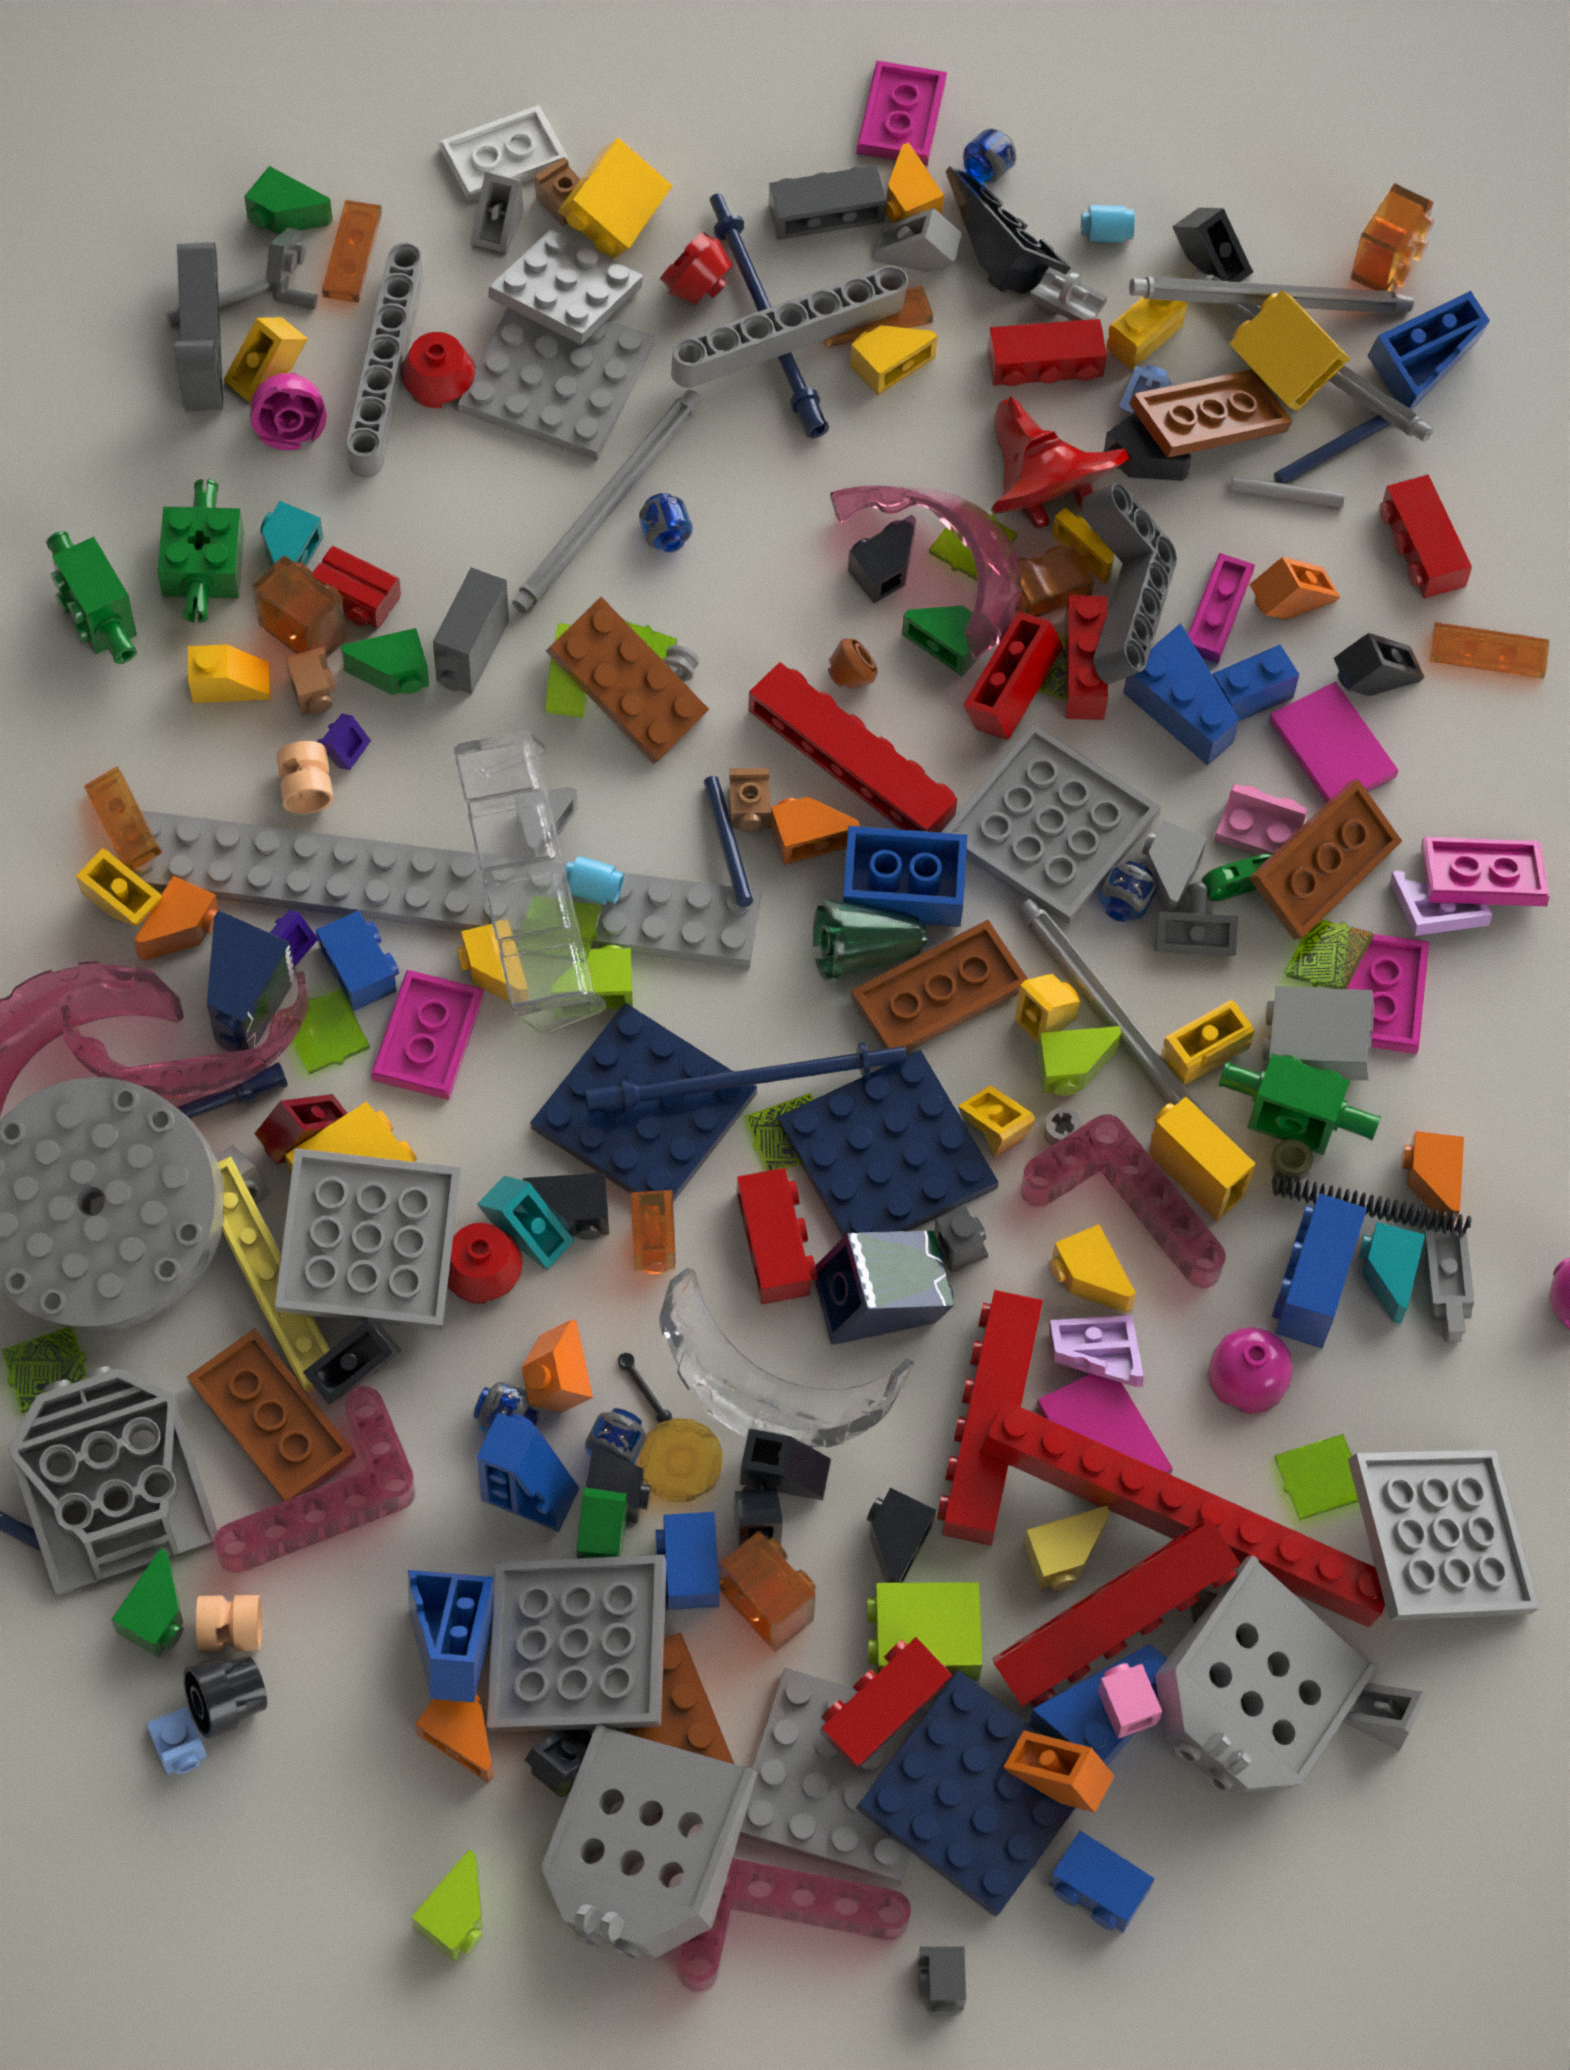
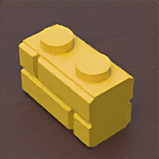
(1144, 329)
(1207, 1042)

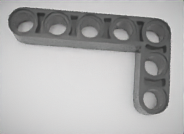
(199, 346)
(1142, 584)

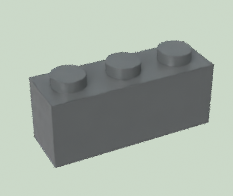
(827, 202)

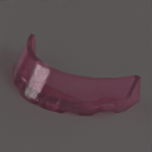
(992, 550)
(94, 992)
(198, 1074)

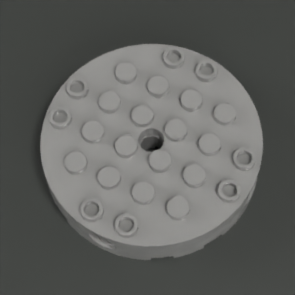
(157, 1213)

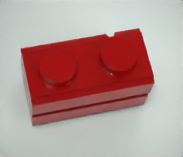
(365, 589)

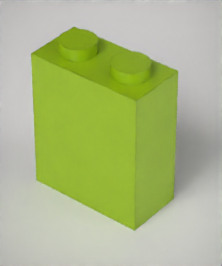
(937, 1613)

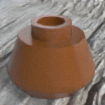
(852, 665)

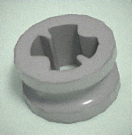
(681, 661)
(1058, 1115)

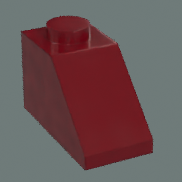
(295, 1122)

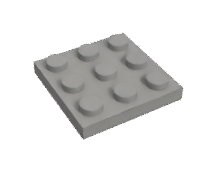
(565, 286)

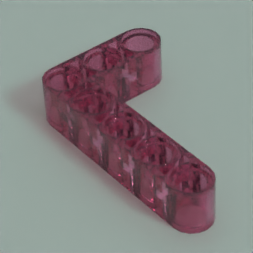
(1132, 1188)
(329, 1498)
(780, 1905)

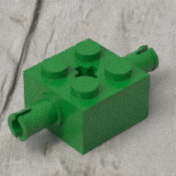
(201, 551)
(93, 596)
(1298, 1102)

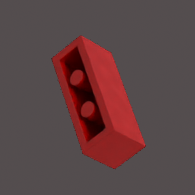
(1046, 352)
(1425, 536)
(1013, 675)
(1085, 691)
(775, 1235)
(884, 1701)

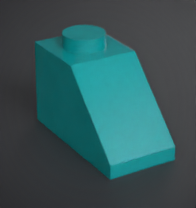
(291, 534)
(525, 1216)
(1391, 1266)

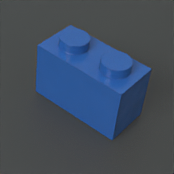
(1258, 682)
(357, 960)
(691, 1558)
(1100, 1882)

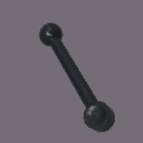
(626, 1362)

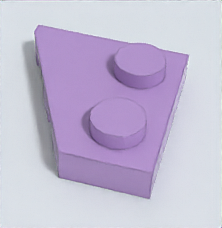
(1435, 917)
(1099, 1347)

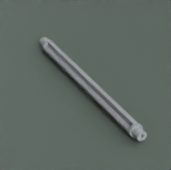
(1256, 293)
(1348, 381)
(606, 501)
(1105, 1004)

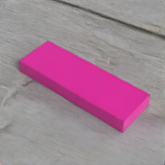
(1220, 606)

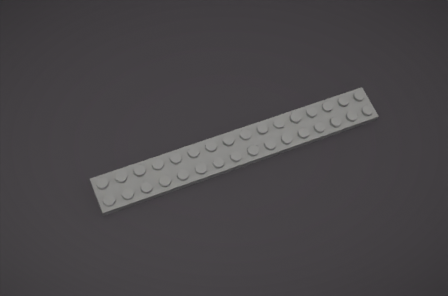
(429, 886)

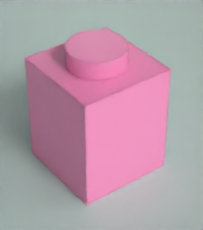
(1129, 1699)

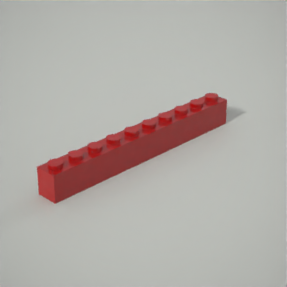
(1176, 1506)

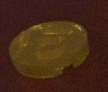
(681, 1460)

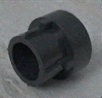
(223, 1693)

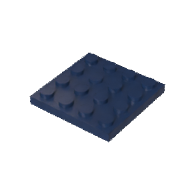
(661, 1139)
(888, 1150)
(957, 1802)

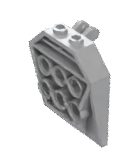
(69, 1424)
(1305, 1653)
(650, 1777)

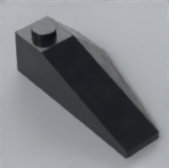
(1000, 239)

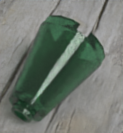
(863, 938)

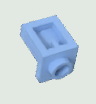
(1143, 380)
(177, 1741)

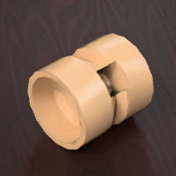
(304, 777)
(228, 1623)

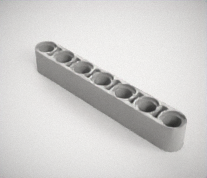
(401, 279)
(845, 308)

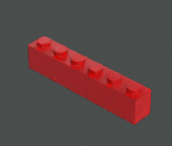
(851, 752)
(1001, 1374)
(1116, 1612)

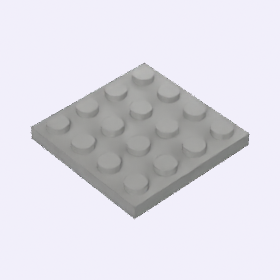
(554, 386)
(1052, 823)
(367, 1239)
(1443, 1534)
(577, 1644)
(810, 1793)

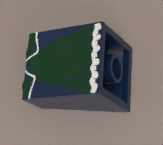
(246, 981)
(882, 1284)

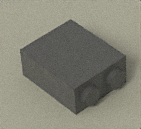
(471, 631)

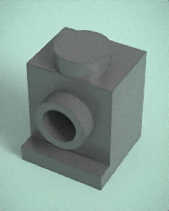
(960, 1239)
(943, 1979)

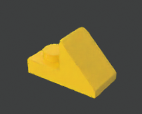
(1075, 531)
(998, 1117)

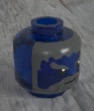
(989, 156)
(665, 522)
(1127, 891)
(505, 1400)
(617, 1433)

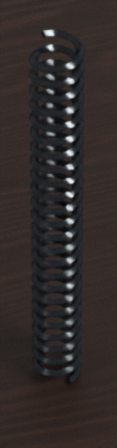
(1401, 1215)

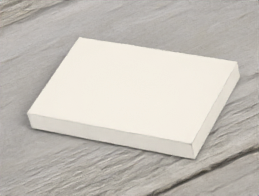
(510, 146)

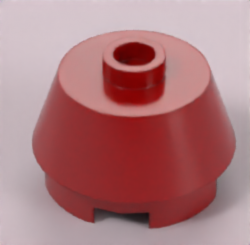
(698, 270)
(437, 369)
(483, 1263)

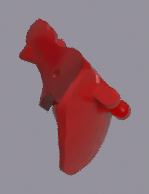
(1042, 465)

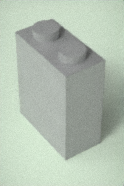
(1322, 1028)

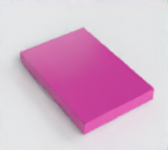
(901, 110)
(1332, 742)
(1484, 871)
(1397, 975)
(427, 1034)
(1105, 1414)

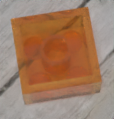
(1393, 240)
(299, 608)
(768, 1590)

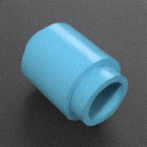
(1108, 223)
(594, 880)

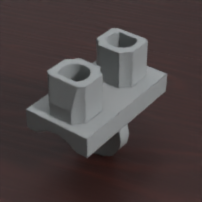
(1067, 296)

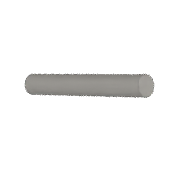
(231, 296)
(1287, 492)

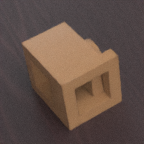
(554, 187)
(311, 680)
(749, 798)

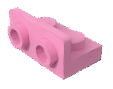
(1258, 820)

